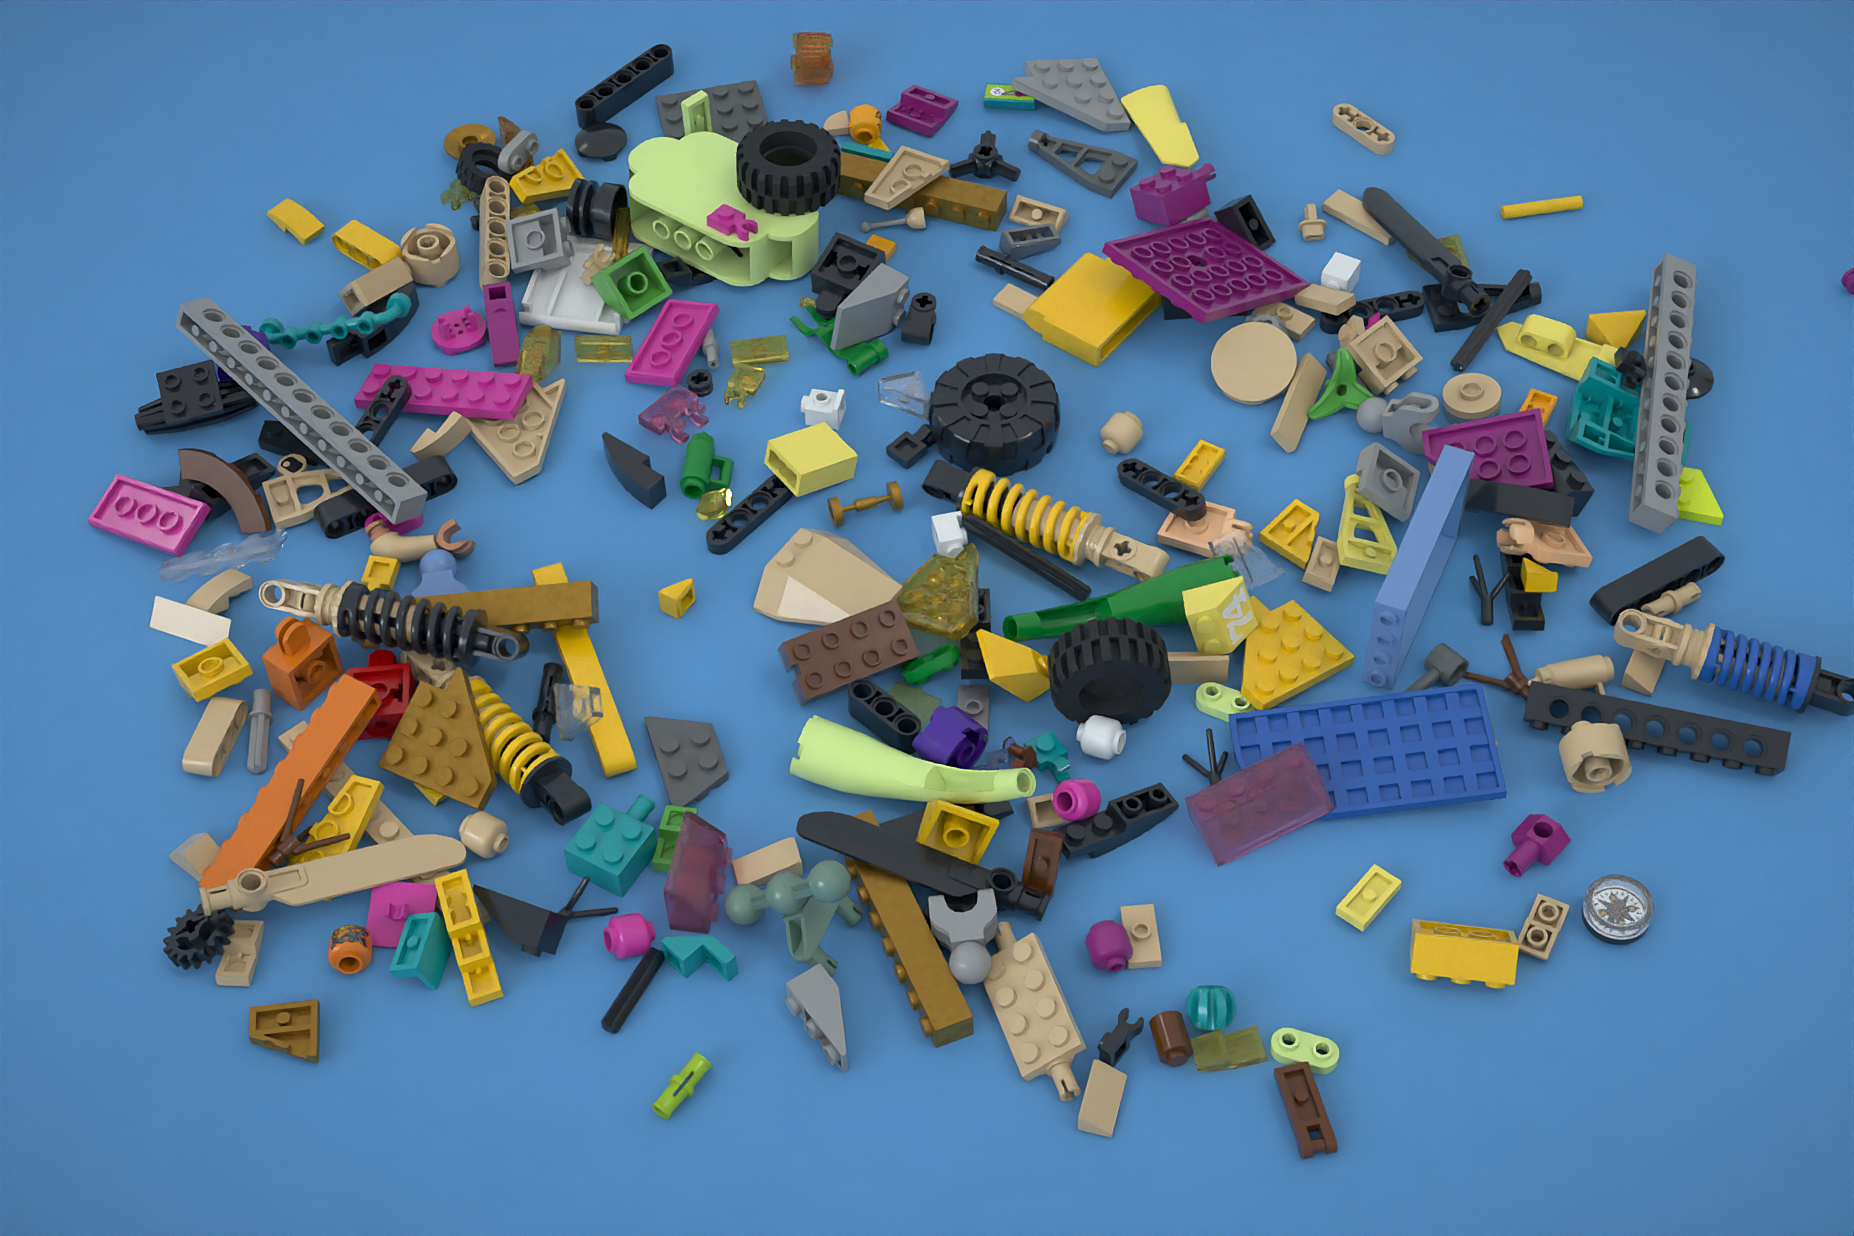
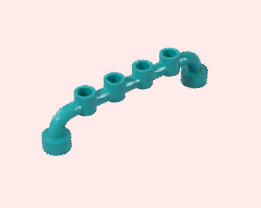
(397, 307)

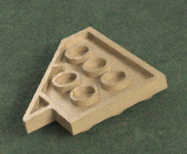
(521, 443)

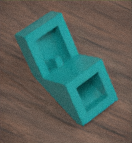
(691, 952)

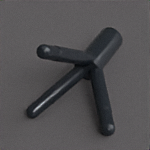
(1481, 589)
(1216, 770)
(567, 910)

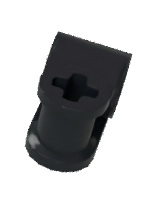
(920, 320)

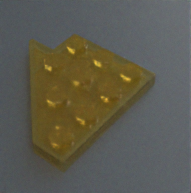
(943, 595)

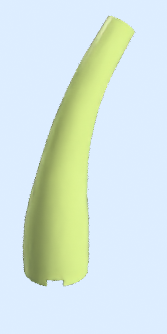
(866, 767)

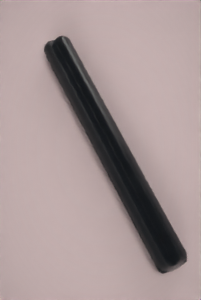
(1491, 320)
(1027, 557)

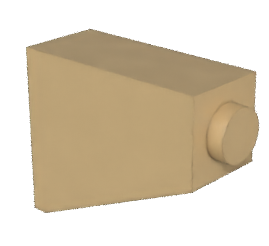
(376, 285)

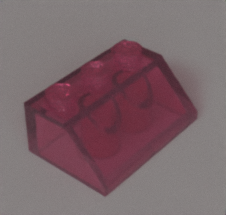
(696, 875)

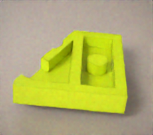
(1697, 499)

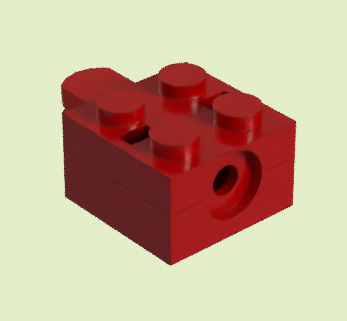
(394, 686)

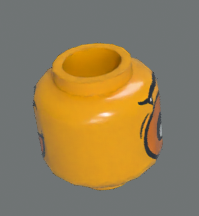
(865, 124)

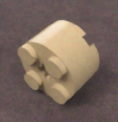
(431, 254)
(1594, 756)

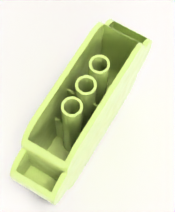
(686, 180)

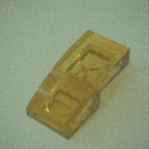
(1227, 1052)

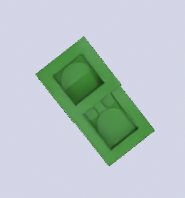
(668, 836)

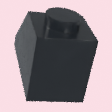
(1246, 220)

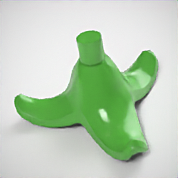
(1341, 389)

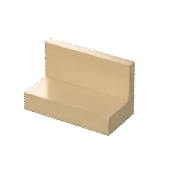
(1197, 669)

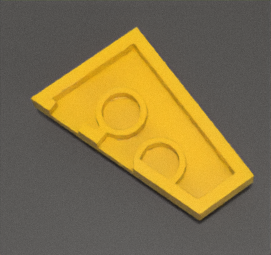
(546, 180)

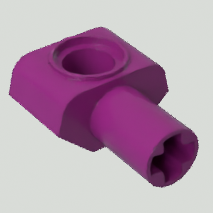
(1533, 847)

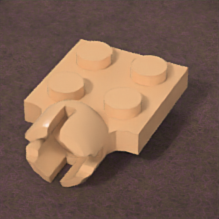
(1195, 535)
(1543, 542)

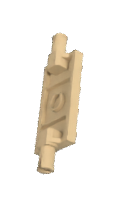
(1033, 1011)

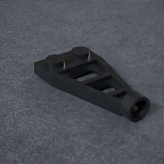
(1447, 316)

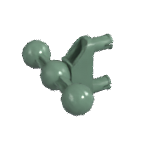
(806, 908)

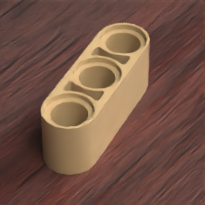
(215, 736)

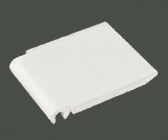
(568, 303)

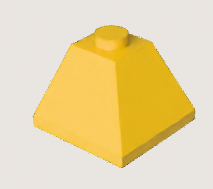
(1014, 666)

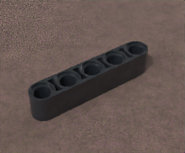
(625, 86)
(350, 509)
(1668, 572)

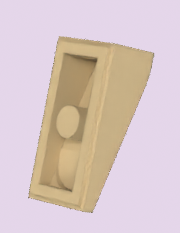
(767, 862)

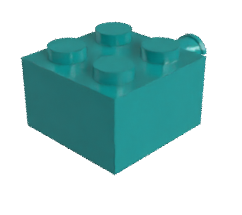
(613, 846)

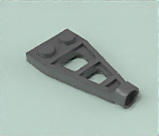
(1106, 181)

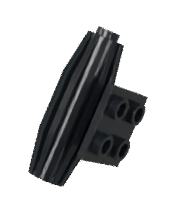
(192, 400)

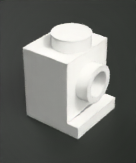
(824, 407)
(949, 534)

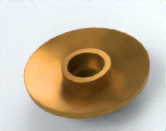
(465, 135)

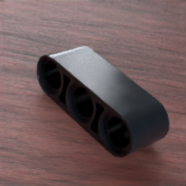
(883, 715)

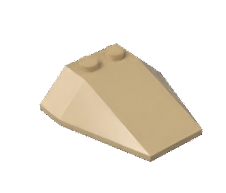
(821, 580)

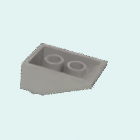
(871, 308)

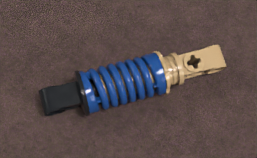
(1740, 661)

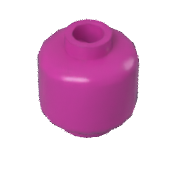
(1076, 799)
(628, 935)

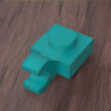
(1051, 755)

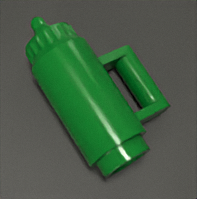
(698, 467)

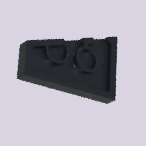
(281, 441)

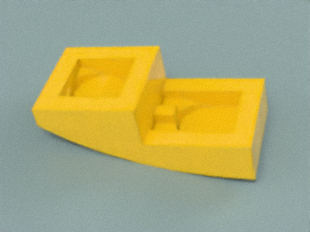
(296, 219)

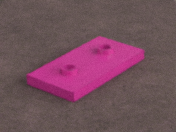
(672, 343)
(149, 515)

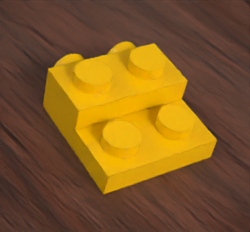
(211, 670)

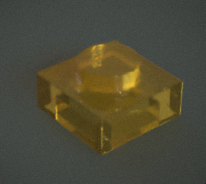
(714, 504)

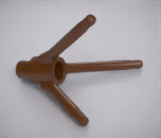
(1515, 680)
(292, 846)

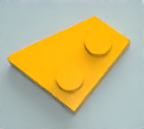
(1292, 533)

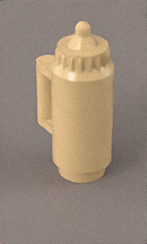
(1578, 673)

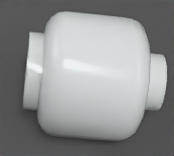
(1101, 737)

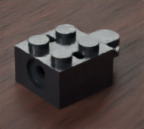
(841, 271)

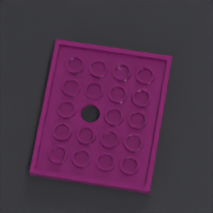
(1234, 274)

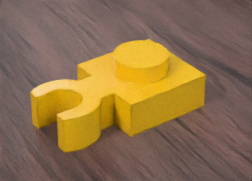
(380, 572)

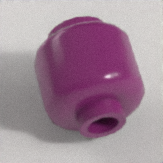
(1109, 946)

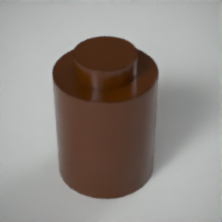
(1171, 1038)

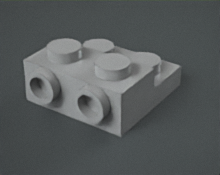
(539, 241)
(1387, 480)

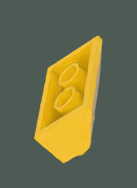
(1463, 953)

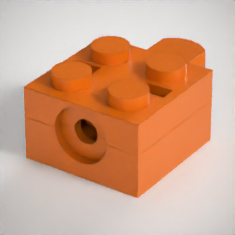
(302, 661)

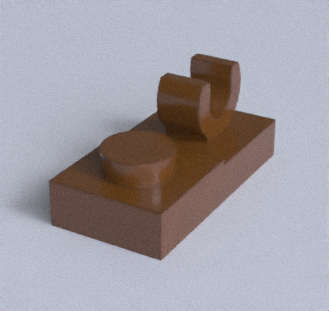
(1042, 861)

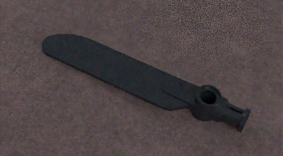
(1425, 248)
(918, 862)

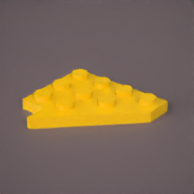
(1287, 655)

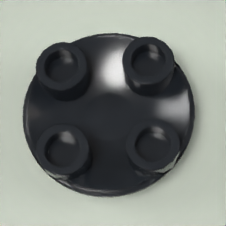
(601, 141)

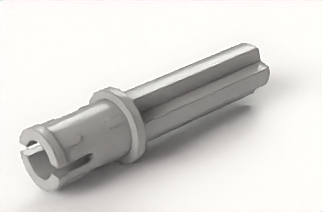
(259, 721)

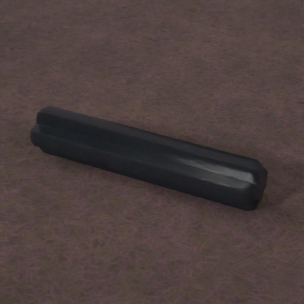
(632, 990)

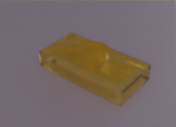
(603, 348)
(759, 350)

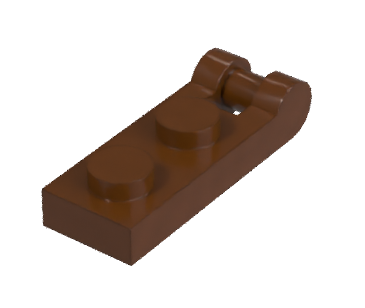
(1305, 1109)

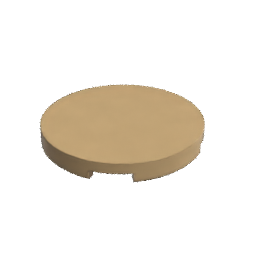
(1253, 363)

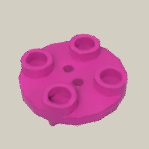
(459, 331)

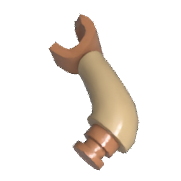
(413, 548)

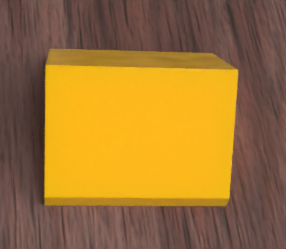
(956, 830)

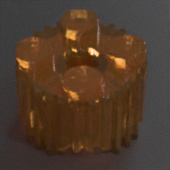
(812, 59)

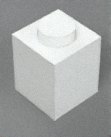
(1341, 273)

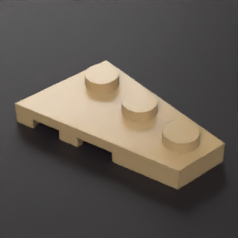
(904, 176)

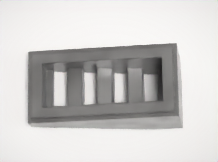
(1021, 241)

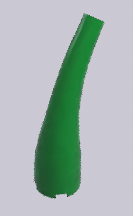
(1152, 601)

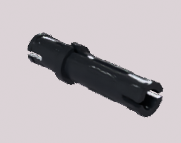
(988, 257)
(551, 675)

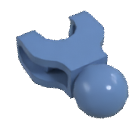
(438, 575)

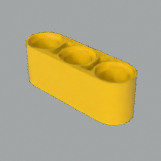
(365, 245)

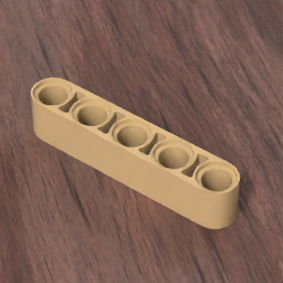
(493, 238)

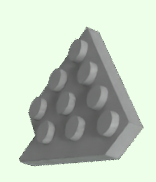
(1076, 89)

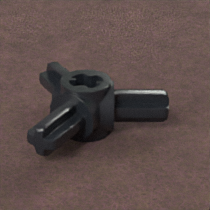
(985, 162)

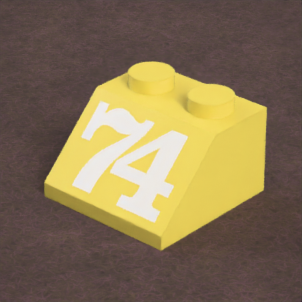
(1219, 616)

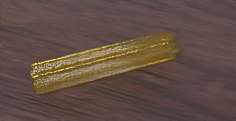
(621, 233)

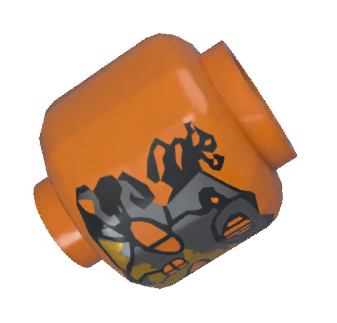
(350, 949)

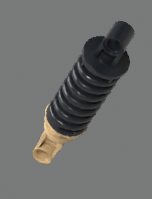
(396, 622)

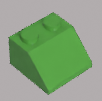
(632, 283)

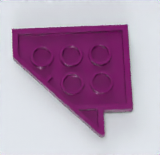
(1505, 448)

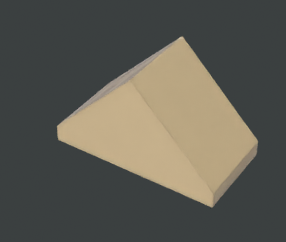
(196, 854)

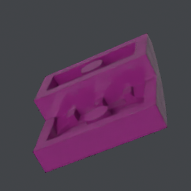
(922, 110)

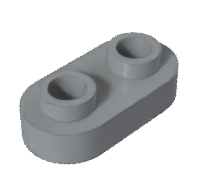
(518, 151)

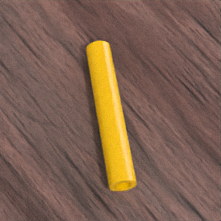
(1541, 207)

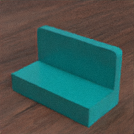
(422, 949)

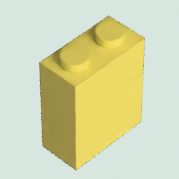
(810, 459)

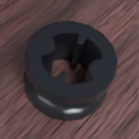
(695, 378)

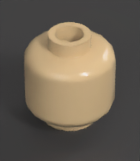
(1121, 433)
(484, 834)

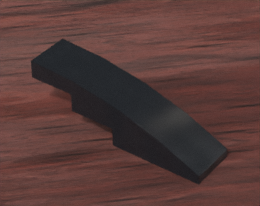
(1523, 606)

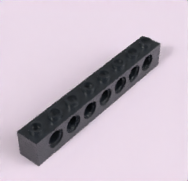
(1772, 742)

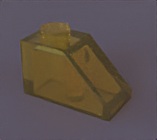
(539, 352)

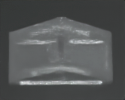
(905, 393)

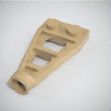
(283, 497)

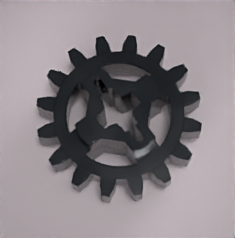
(198, 937)

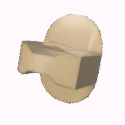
(1312, 227)

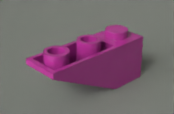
(502, 323)

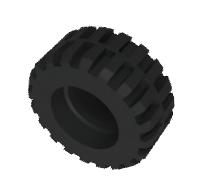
(788, 167)
(1109, 671)

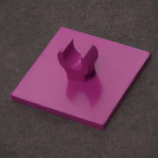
(392, 905)

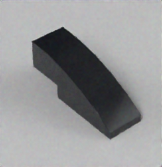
(256, 470)
(634, 471)

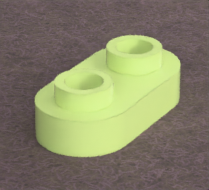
(1223, 702)
(1304, 1050)

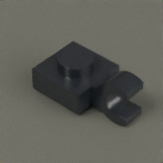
(1631, 365)
(910, 448)
(1115, 1044)

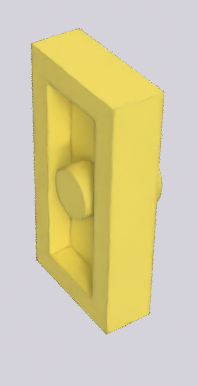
(1368, 897)

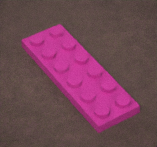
(450, 390)

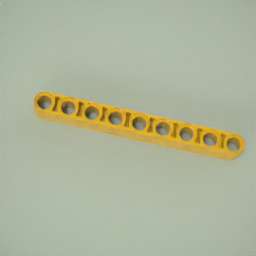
(585, 670)

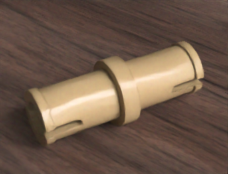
(1673, 601)

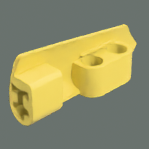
(1161, 126)
(1553, 345)

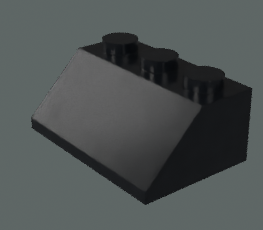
(1566, 475)

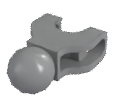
(1400, 419)
(966, 935)

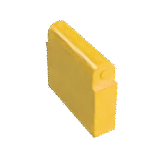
(1092, 308)

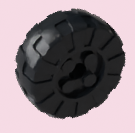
(994, 414)

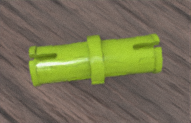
(667, 1102)

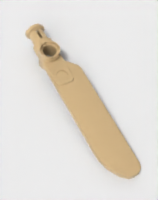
(336, 874)

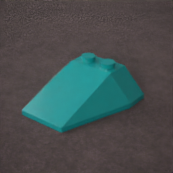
(1606, 413)

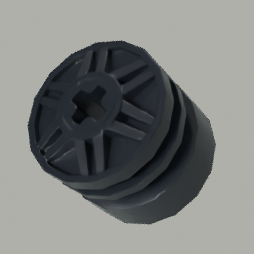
(594, 207)

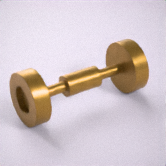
(893, 495)

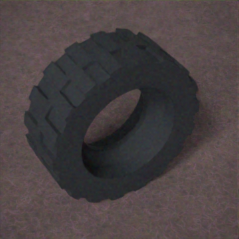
(483, 155)

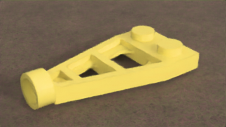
(1360, 552)

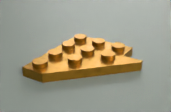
(443, 744)

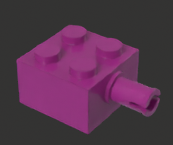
(1172, 194)

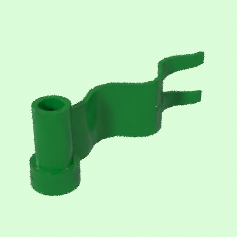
(859, 356)

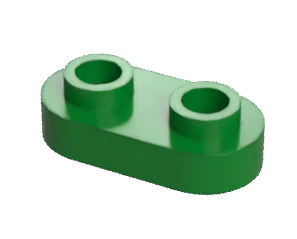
(941, 658)

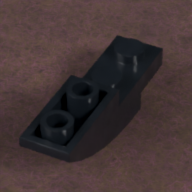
(369, 344)
(971, 655)
(1118, 824)

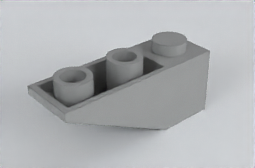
(818, 1003)

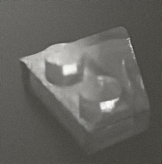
(1248, 559)
(576, 709)

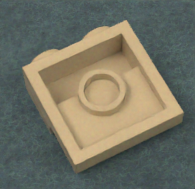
(1384, 356)

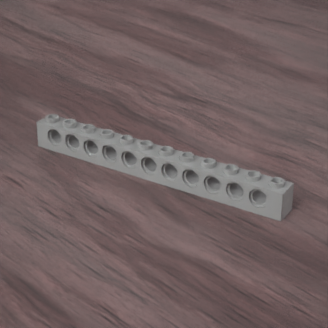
(1663, 395)
(302, 410)

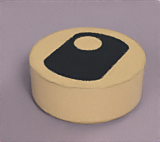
(292, 464)

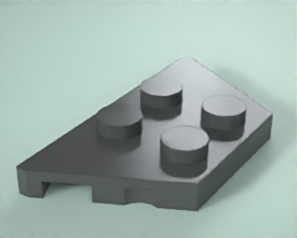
(687, 758)

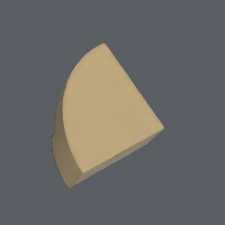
(837, 124)

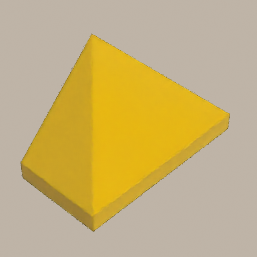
(1615, 328)

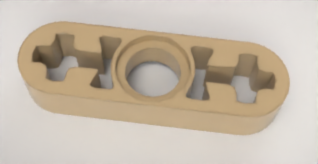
(1376, 139)

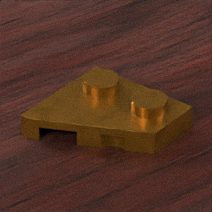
(287, 1028)

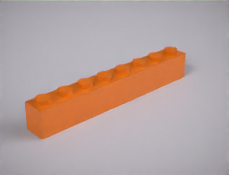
(313, 758)

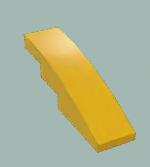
(468, 938)

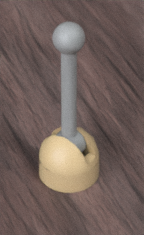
(915, 219)

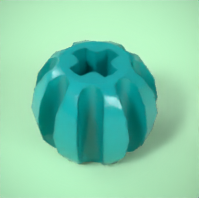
(1211, 1007)

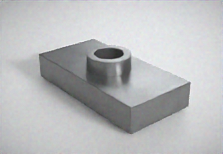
(975, 702)

